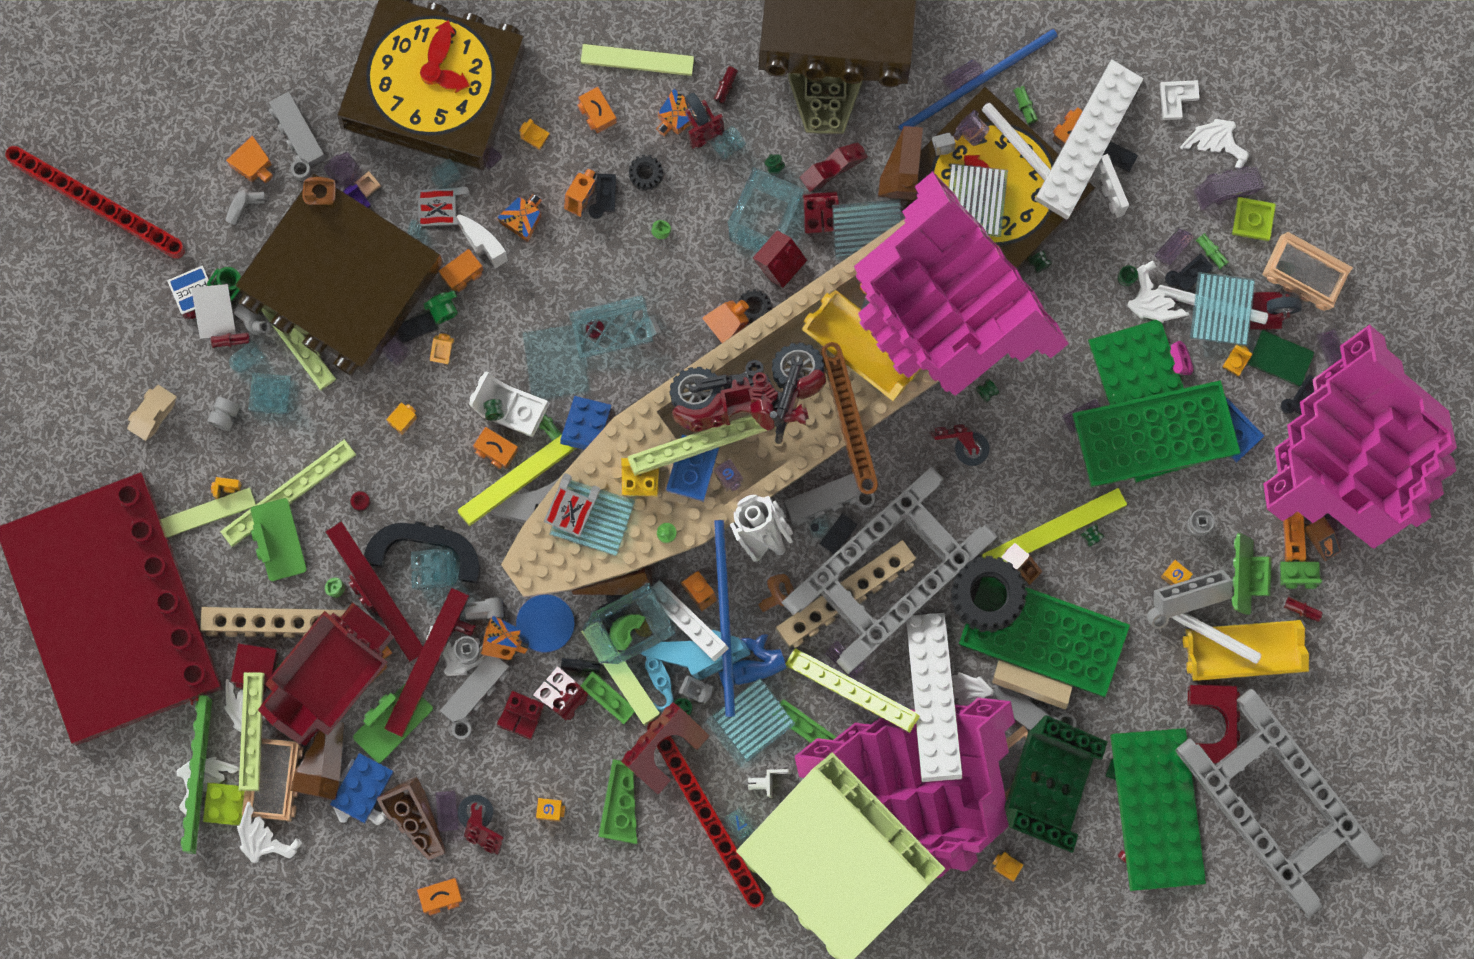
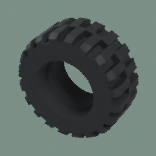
(1006, 575)

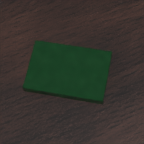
(1281, 358)

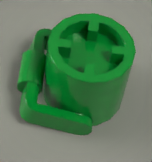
(226, 276)
(442, 307)

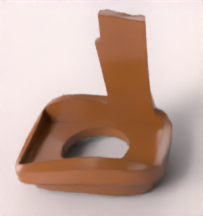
(310, 198)
(777, 597)

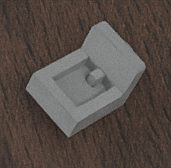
(943, 144)
(642, 333)
(696, 690)

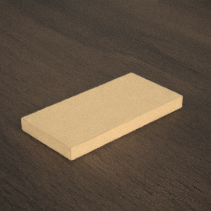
(1032, 684)

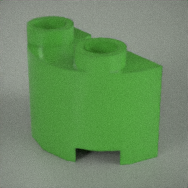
(621, 630)

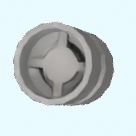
(223, 414)
(1200, 522)
(466, 650)

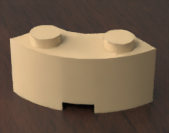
(151, 412)

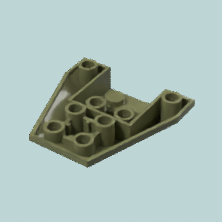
(823, 103)

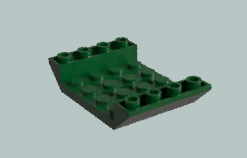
(1065, 757)

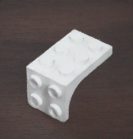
(521, 410)

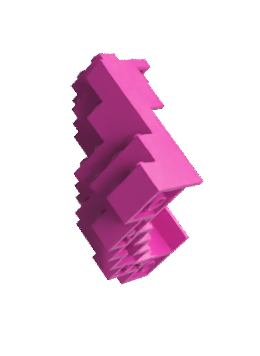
(949, 295)
(1364, 446)
(945, 816)

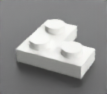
(1173, 93)

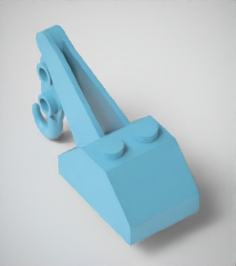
(686, 655)

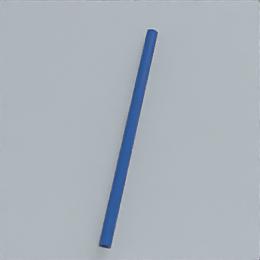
(980, 79)
(724, 617)

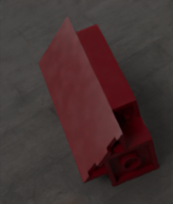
(325, 674)

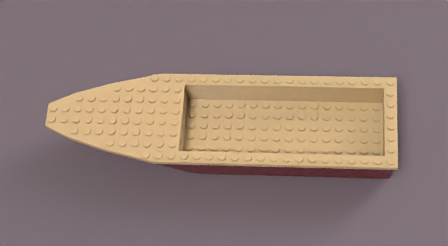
(553, 565)

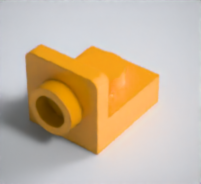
(533, 134)
(441, 348)
(1237, 359)
(228, 486)
(1007, 866)

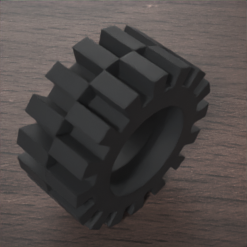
(645, 162)
(759, 297)

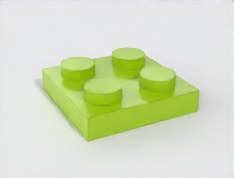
(1253, 219)
(223, 804)

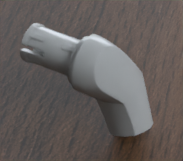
(240, 202)
(252, 322)

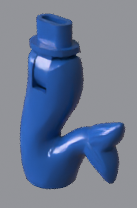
(750, 671)

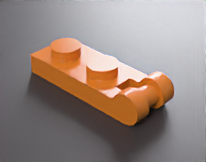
(1294, 537)

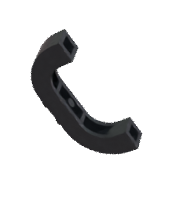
(420, 533)

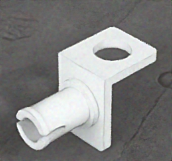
(767, 782)

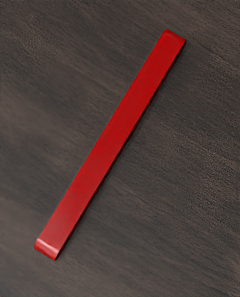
(87, 198)
(707, 823)

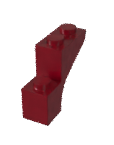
(834, 165)

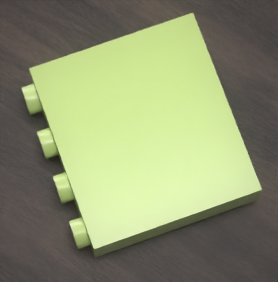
(839, 859)

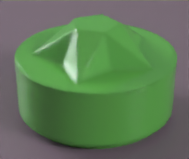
(661, 229)
(666, 533)
(335, 587)

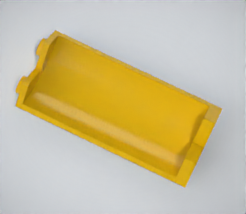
(839, 323)
(1278, 642)

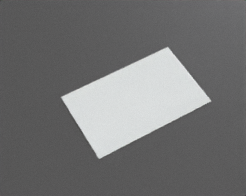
(213, 310)

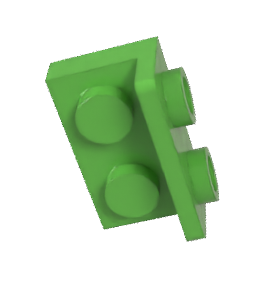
(1300, 574)

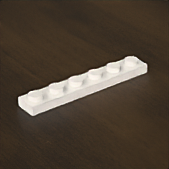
(689, 623)

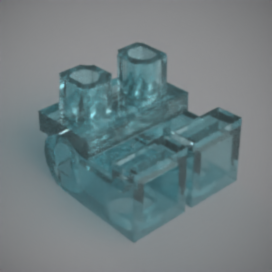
(434, 569)

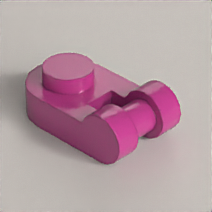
(1181, 358)

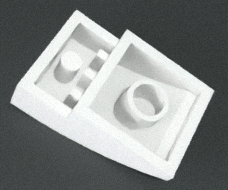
(482, 241)

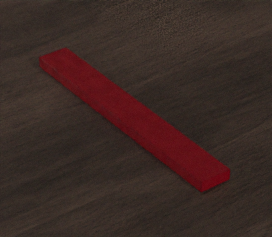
(375, 591)
(426, 662)

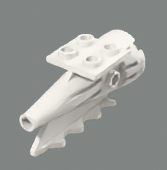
(760, 526)

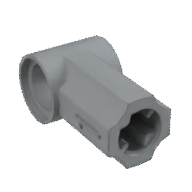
(485, 609)

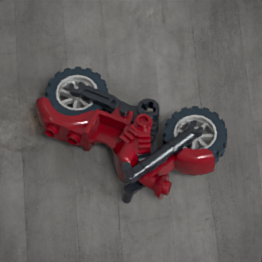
(750, 392)

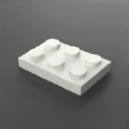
(1111, 186)

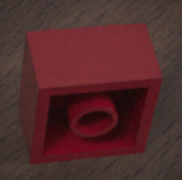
(780, 259)

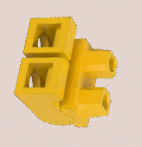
(638, 485)

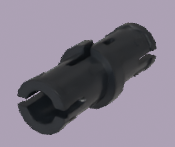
(580, 665)

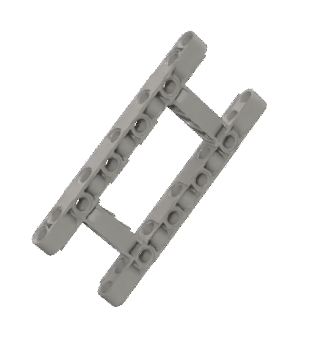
(930, 532)
(1307, 778)

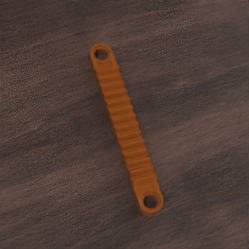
(849, 418)

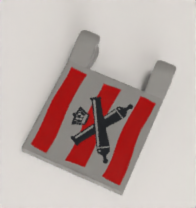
(438, 206)
(569, 509)

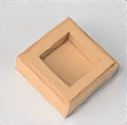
(367, 184)

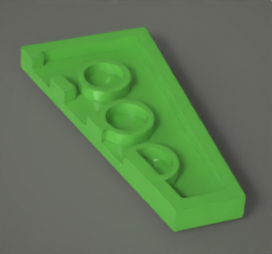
(618, 813)

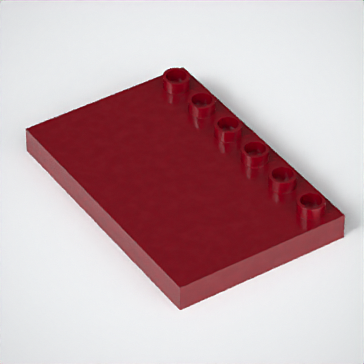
(108, 609)

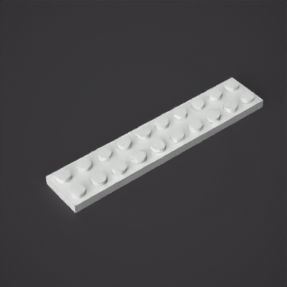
(1088, 139)
(933, 698)

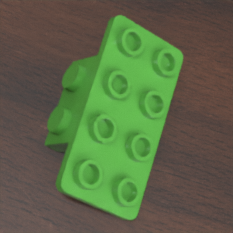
(277, 539)
(1251, 574)
(375, 738)

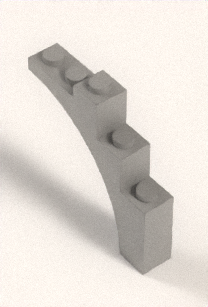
(521, 506)

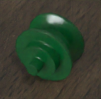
(774, 163)

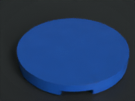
(545, 623)

